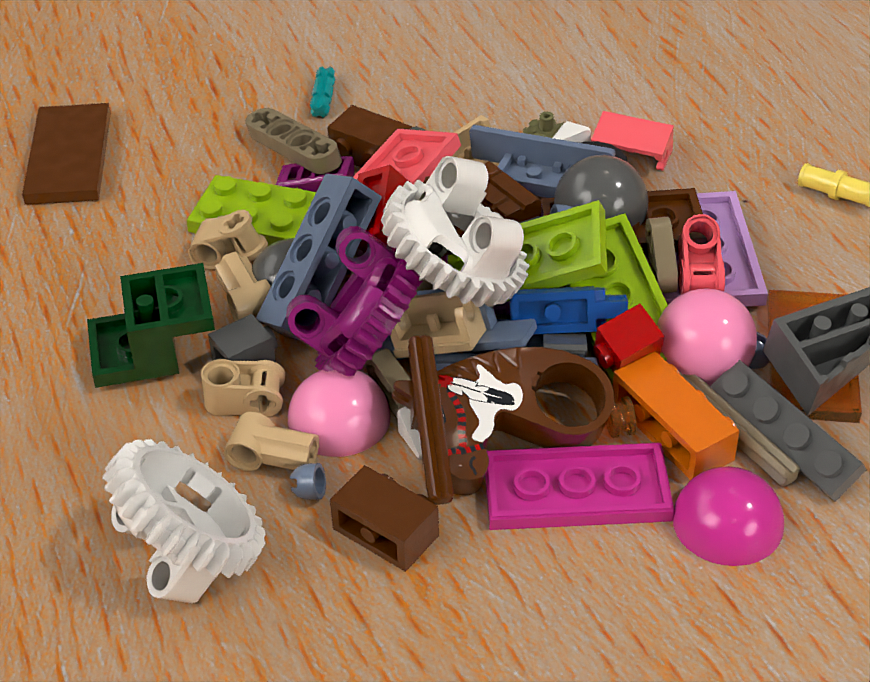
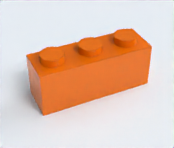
(676, 415)

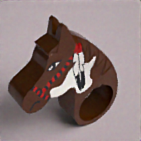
(499, 395)

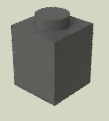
(243, 341)

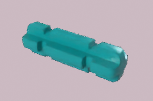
(322, 91)

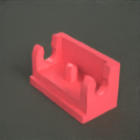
(636, 136)

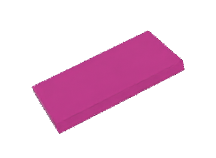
(578, 486)

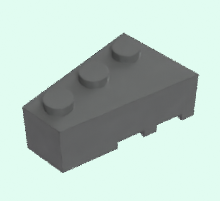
(821, 347)

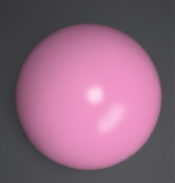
(707, 333)
(342, 410)

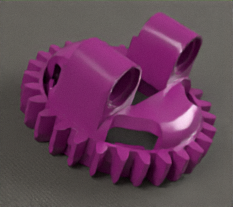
(363, 308)

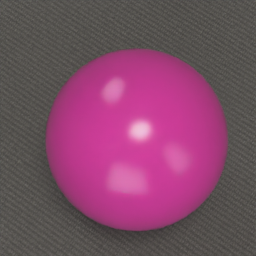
(729, 517)

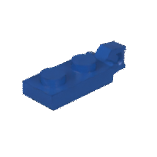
(566, 308)

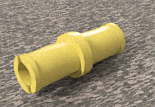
(835, 184)

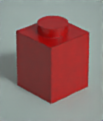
(627, 338)

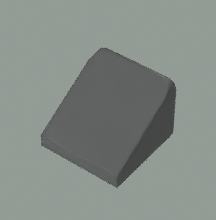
(569, 342)

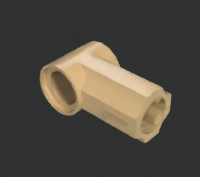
(242, 289)
(260, 442)

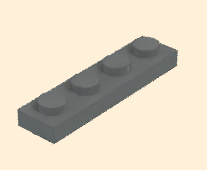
(808, 445)

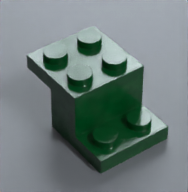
(155, 311)

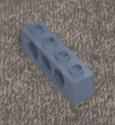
(312, 259)

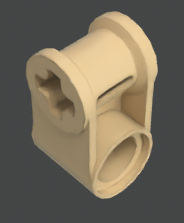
(224, 236)
(239, 387)

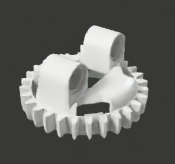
(488, 247)
(196, 542)

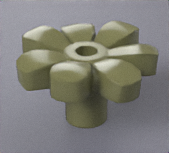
(545, 126)

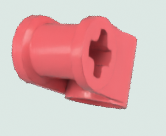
(700, 264)

